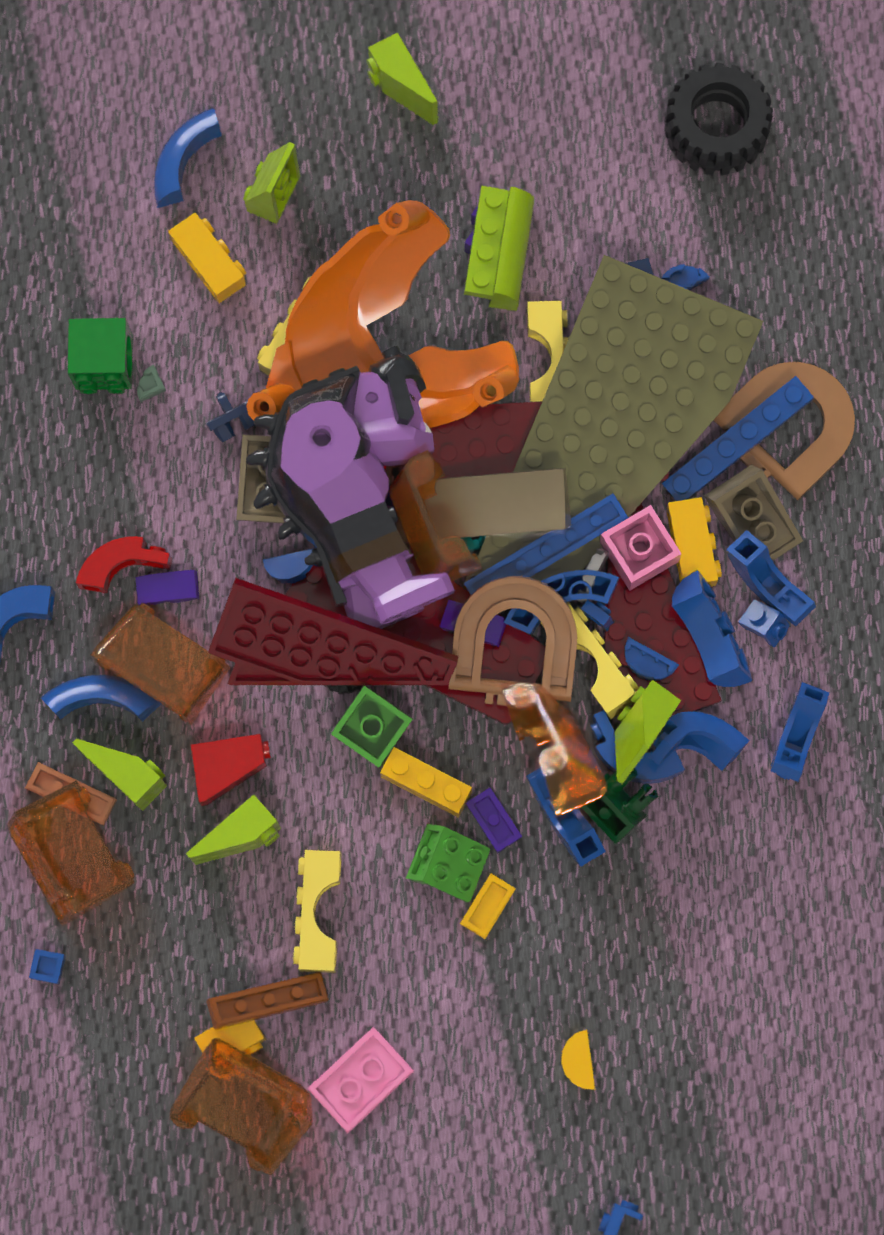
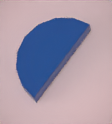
(686, 276)
(288, 567)
(646, 662)

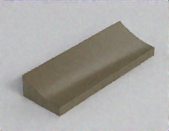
(499, 504)

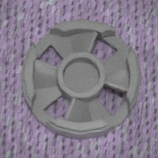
(596, 563)

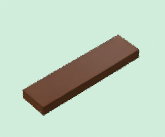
(267, 1000)

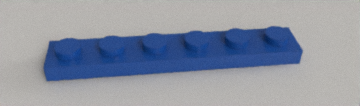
(738, 440)
(555, 543)

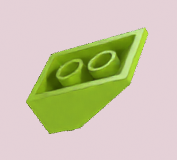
(400, 77)
(273, 184)
(641, 725)
(133, 776)
(240, 832)

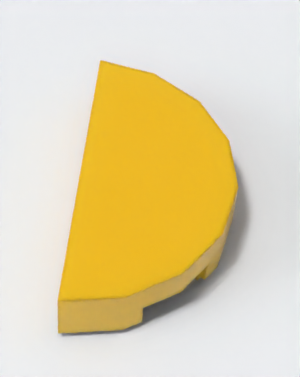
(577, 1061)

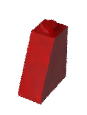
(226, 764)

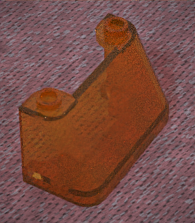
(408, 491)
(161, 662)
(567, 766)
(67, 853)
(244, 1104)

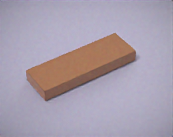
(47, 780)

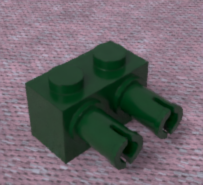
(616, 811)

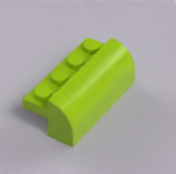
(499, 246)

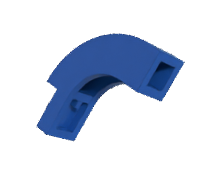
(762, 576)
(23, 604)
(799, 732)
(700, 733)
(646, 768)
(570, 827)

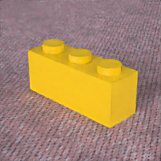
(208, 257)
(691, 535)
(426, 782)

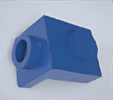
(765, 622)
(611, 1223)

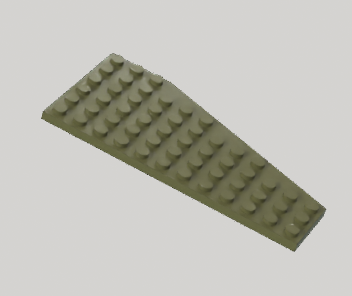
(629, 395)

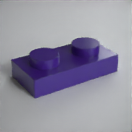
(493, 820)

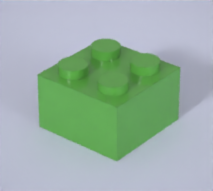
(372, 726)

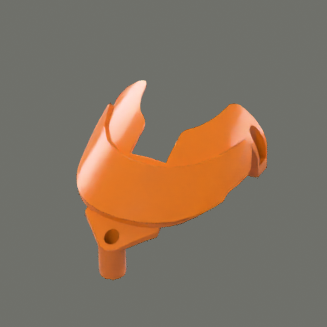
(362, 285)

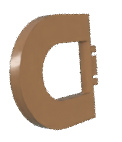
(824, 451)
(508, 594)

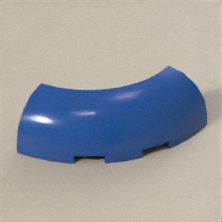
(177, 152)
(567, 586)
(711, 632)
(99, 689)

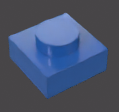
(598, 613)
(47, 966)

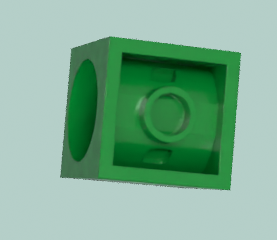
(100, 354)

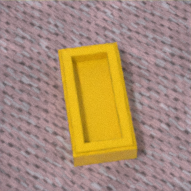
(487, 906)

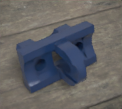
(221, 425)

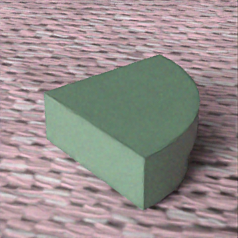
(150, 384)

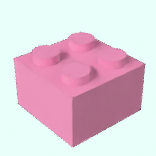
(640, 547)

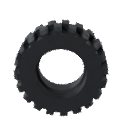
(725, 86)

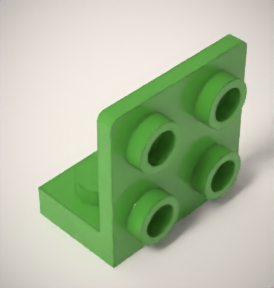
(448, 862)

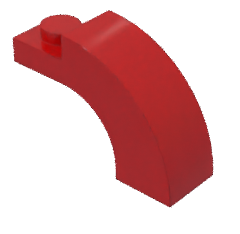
(116, 555)

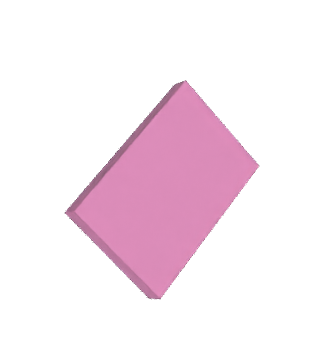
(360, 1080)

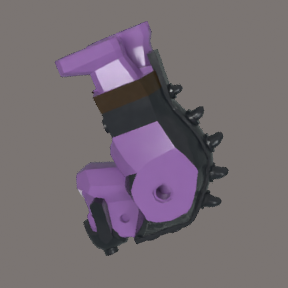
(333, 484)

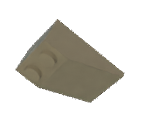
(251, 483)
(752, 505)

